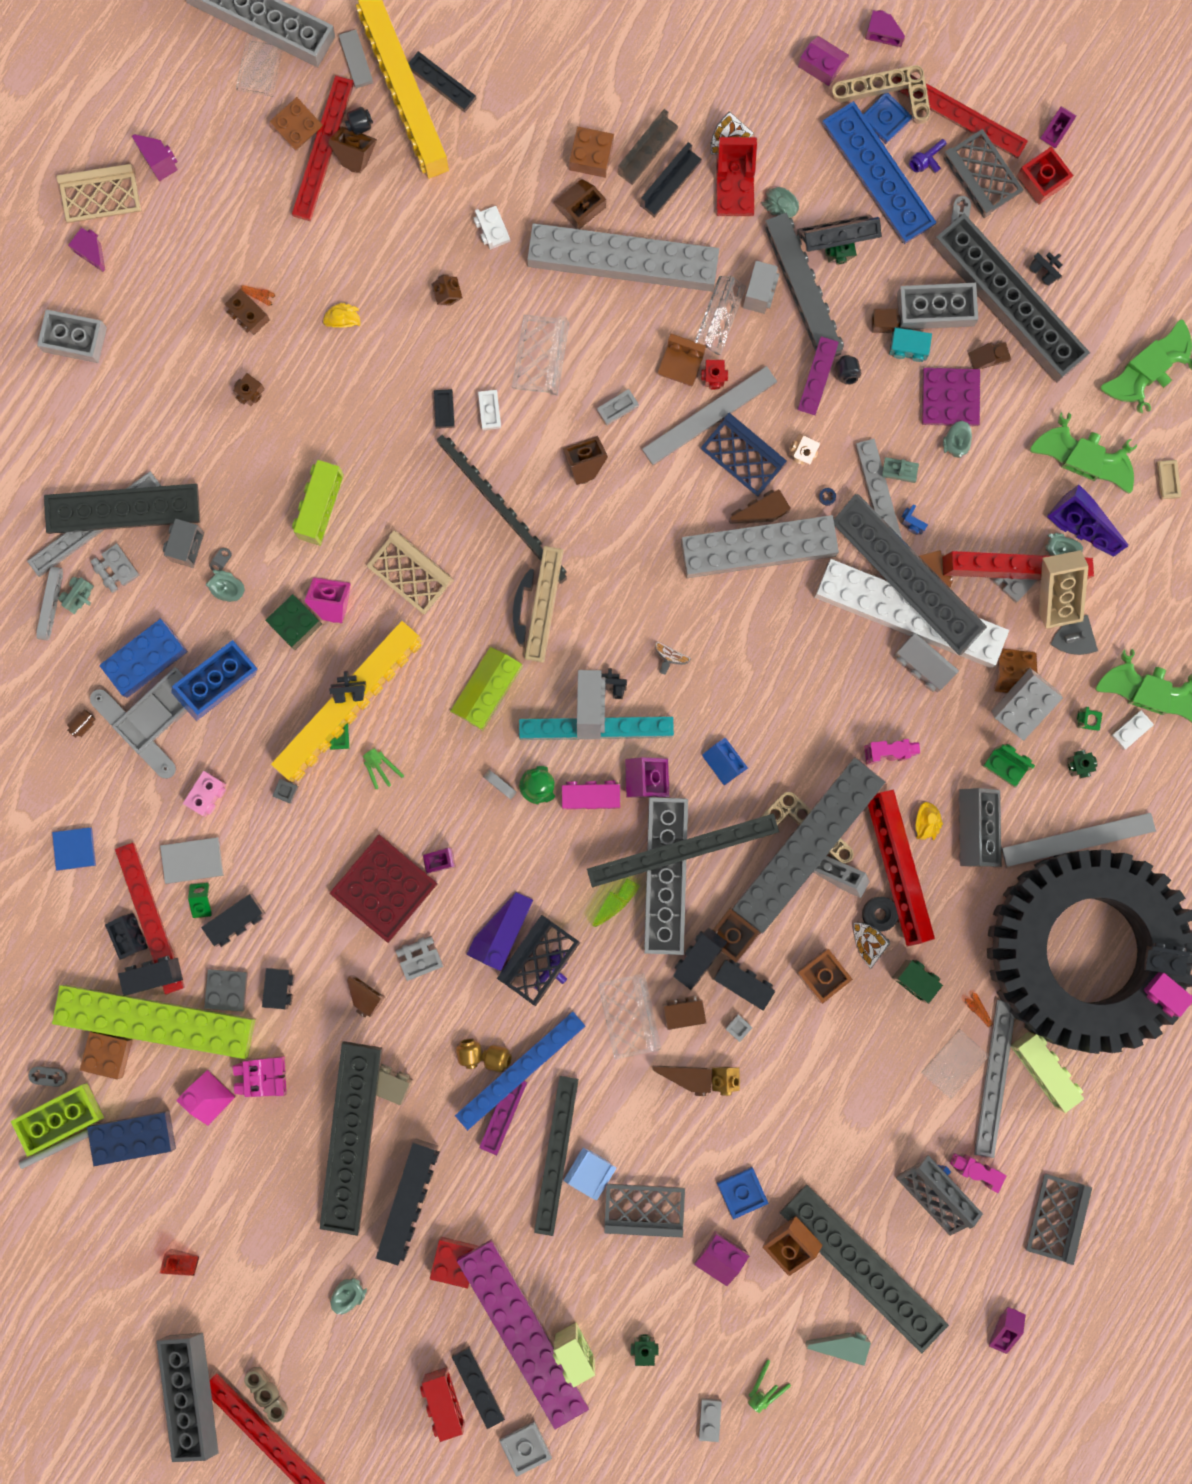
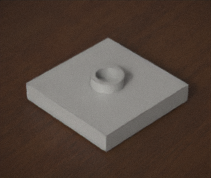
(525, 1448)

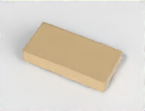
(1168, 479)

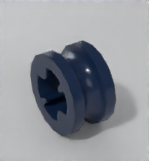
(827, 491)

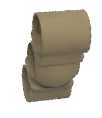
(268, 1404)

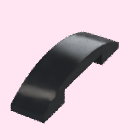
(525, 584)

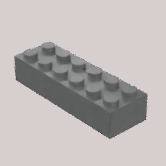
(187, 1397)

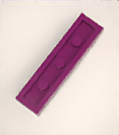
(818, 375)
(501, 1120)

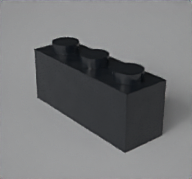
(233, 921)
(699, 958)
(150, 975)
(744, 984)

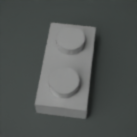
(617, 407)
(710, 1420)

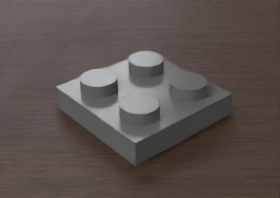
(226, 990)

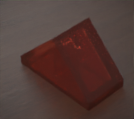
(179, 1263)

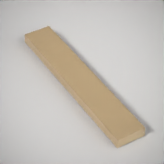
(544, 604)

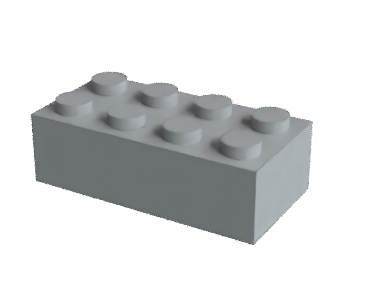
(937, 306)

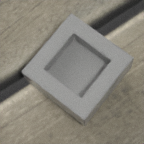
(738, 1028)

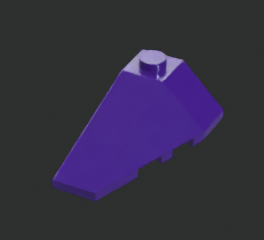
(1085, 519)
(499, 934)

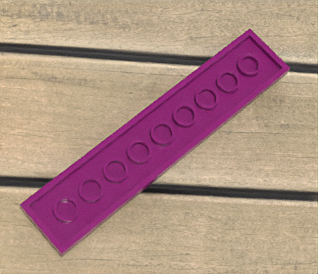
(521, 1333)

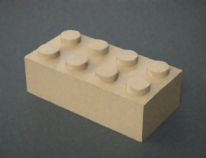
(1063, 589)

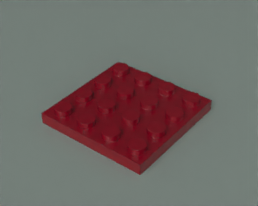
(383, 888)

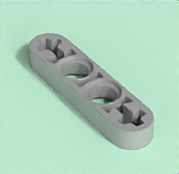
(49, 603)

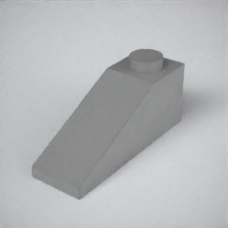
(843, 876)

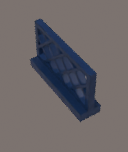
(757, 445)

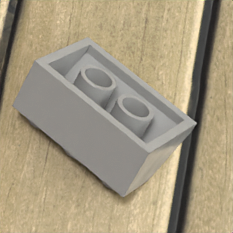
(925, 663)

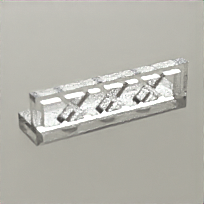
(717, 311)

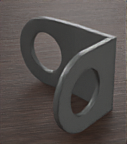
(220, 560)

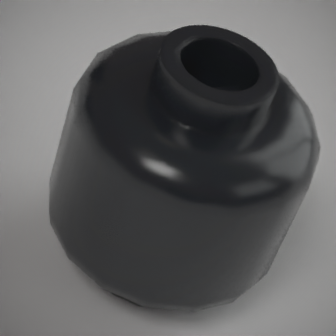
(359, 121)
(848, 369)

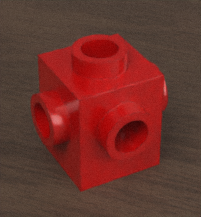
(714, 374)

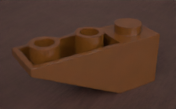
(765, 510)

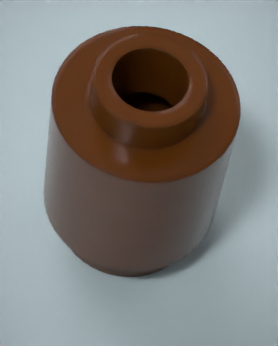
(81, 723)

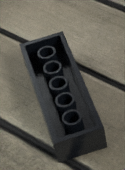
(406, 1203)

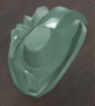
(781, 201)
(958, 439)
(1060, 544)
(225, 586)
(347, 1296)

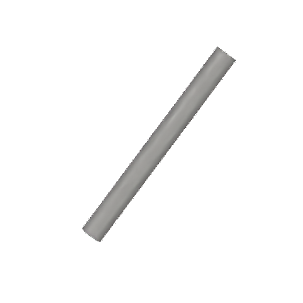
(53, 1149)

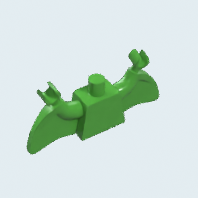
(1151, 366)
(1086, 456)
(1147, 690)

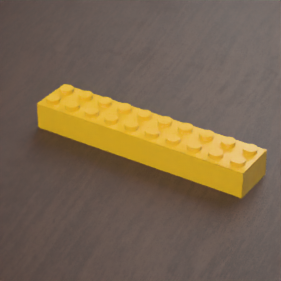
(402, 87)
(334, 716)

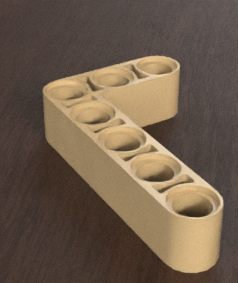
(888, 86)
(792, 812)

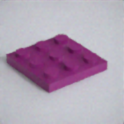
(950, 396)

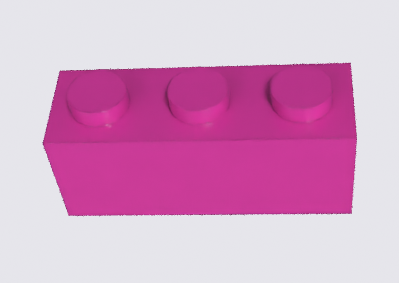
(591, 795)

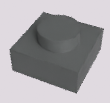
(285, 791)

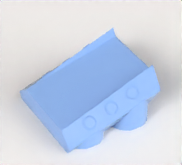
(590, 1173)

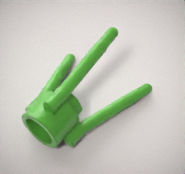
(373, 760)
(759, 1400)

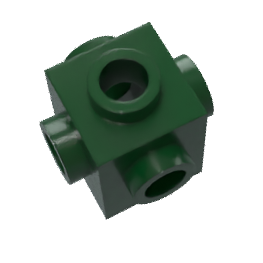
(841, 253)
(1075, 764)
(646, 1357)

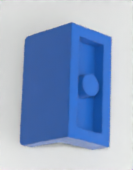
(724, 761)

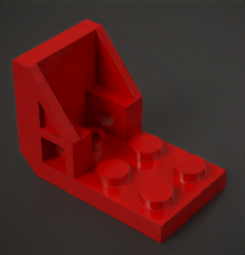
(735, 175)

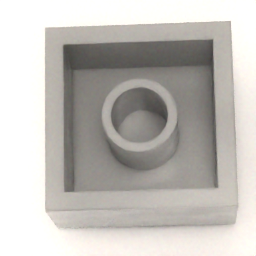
(759, 291)

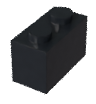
(277, 988)

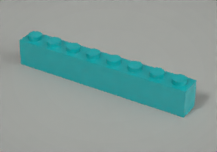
(614, 728)

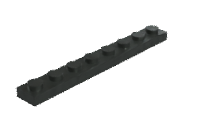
(556, 1155)

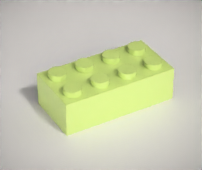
(1047, 1072)
(574, 1355)

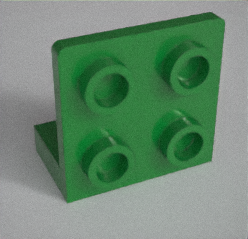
(1008, 764)

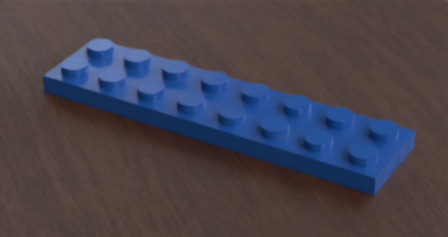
(879, 172)

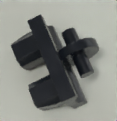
(1052, 275)
(613, 683)
(339, 690)

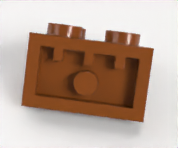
(295, 124)
(682, 360)
(1012, 667)

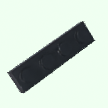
(442, 81)
(478, 1387)

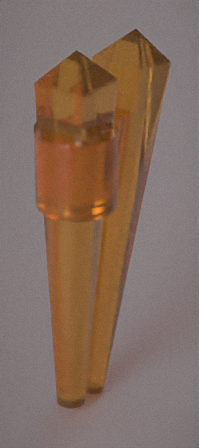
(259, 294)
(977, 1007)

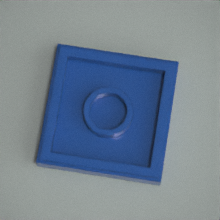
(887, 117)
(74, 849)
(742, 1193)

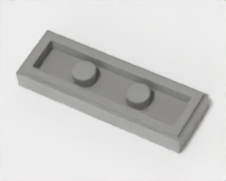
(356, 58)

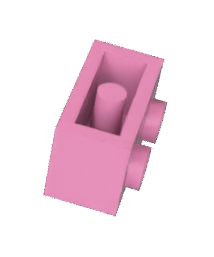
(205, 794)

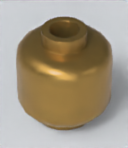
(469, 1053)
(496, 1058)

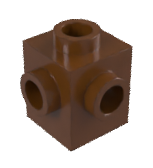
(446, 290)
(248, 390)

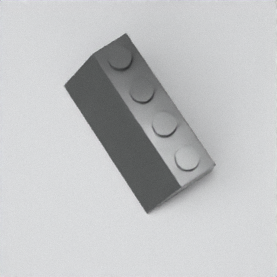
(980, 827)

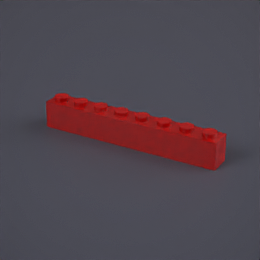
(998, 565)
(900, 868)

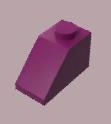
(884, 29)
(88, 247)
(1008, 1330)

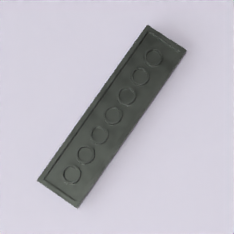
(121, 508)

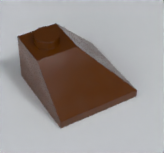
(352, 149)
(585, 459)
(364, 997)

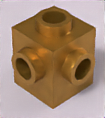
(725, 1080)

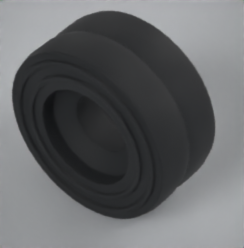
(887, 905)

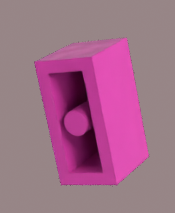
(1168, 994)

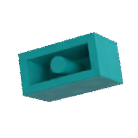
(910, 344)

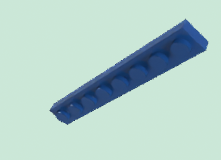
(520, 1071)

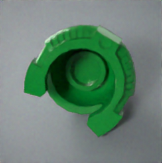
(537, 785)

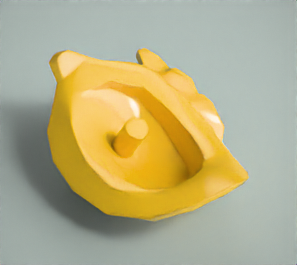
(341, 316)
(928, 821)

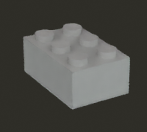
(72, 336)
(590, 704)
(1027, 704)

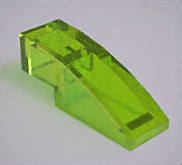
(615, 903)

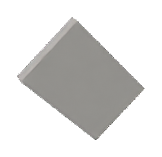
(191, 860)

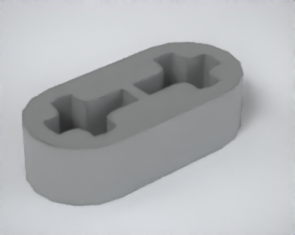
(956, 208)
(500, 784)

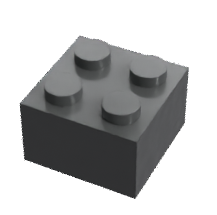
(183, 543)

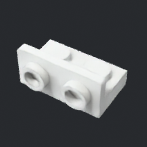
(492, 227)

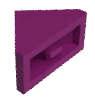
(1058, 127)
(439, 860)

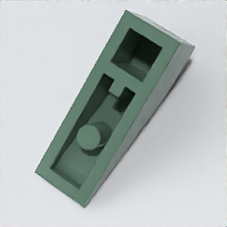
(843, 1346)

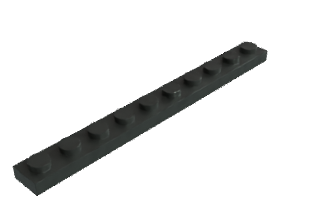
(495, 500)
(682, 850)

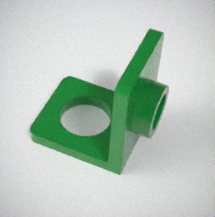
(1082, 719)
(199, 902)

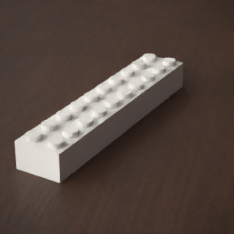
(883, 604)

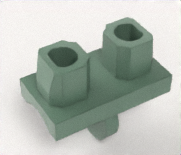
(900, 470)
(77, 596)

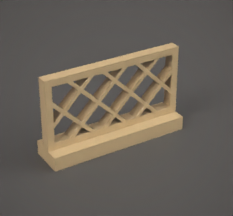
(94, 177)
(416, 557)

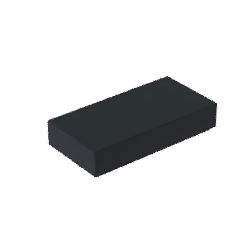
(444, 408)

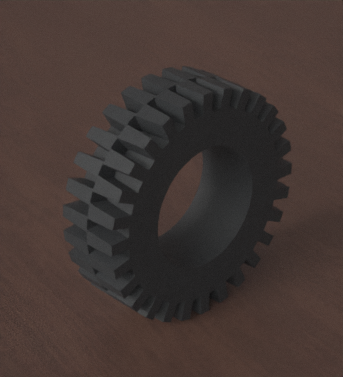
(1023, 936)

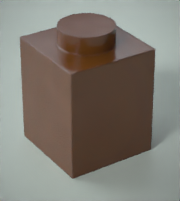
(885, 320)

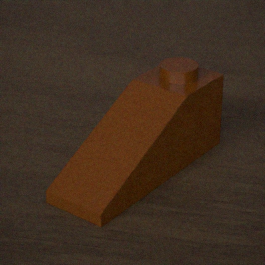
(691, 1078)

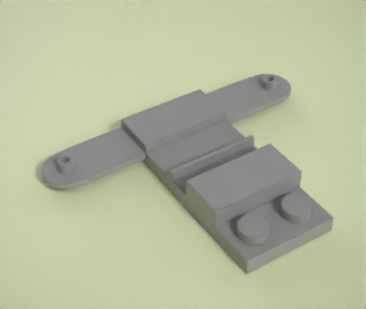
(145, 720)

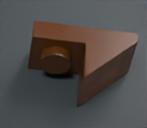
(989, 355)

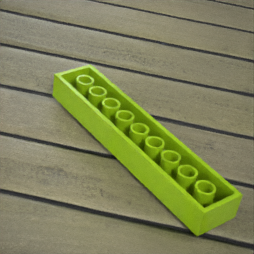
(153, 1021)

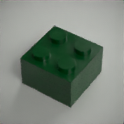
(293, 622)
(918, 981)

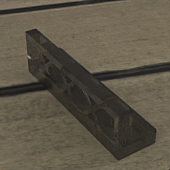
(647, 148)

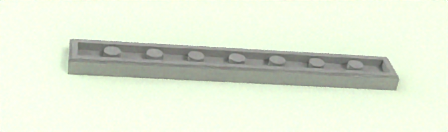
(709, 415)
(72, 541)
(1078, 839)
(994, 1080)

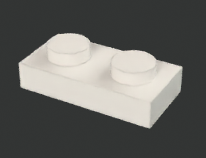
(489, 410)
(1132, 730)

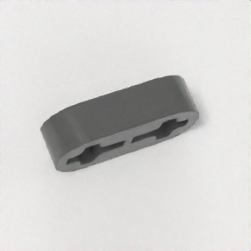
(47, 1081)

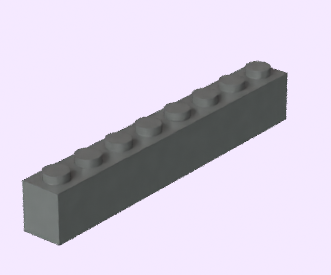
(801, 280)

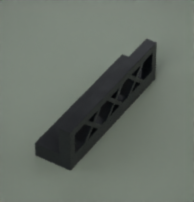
(670, 180)

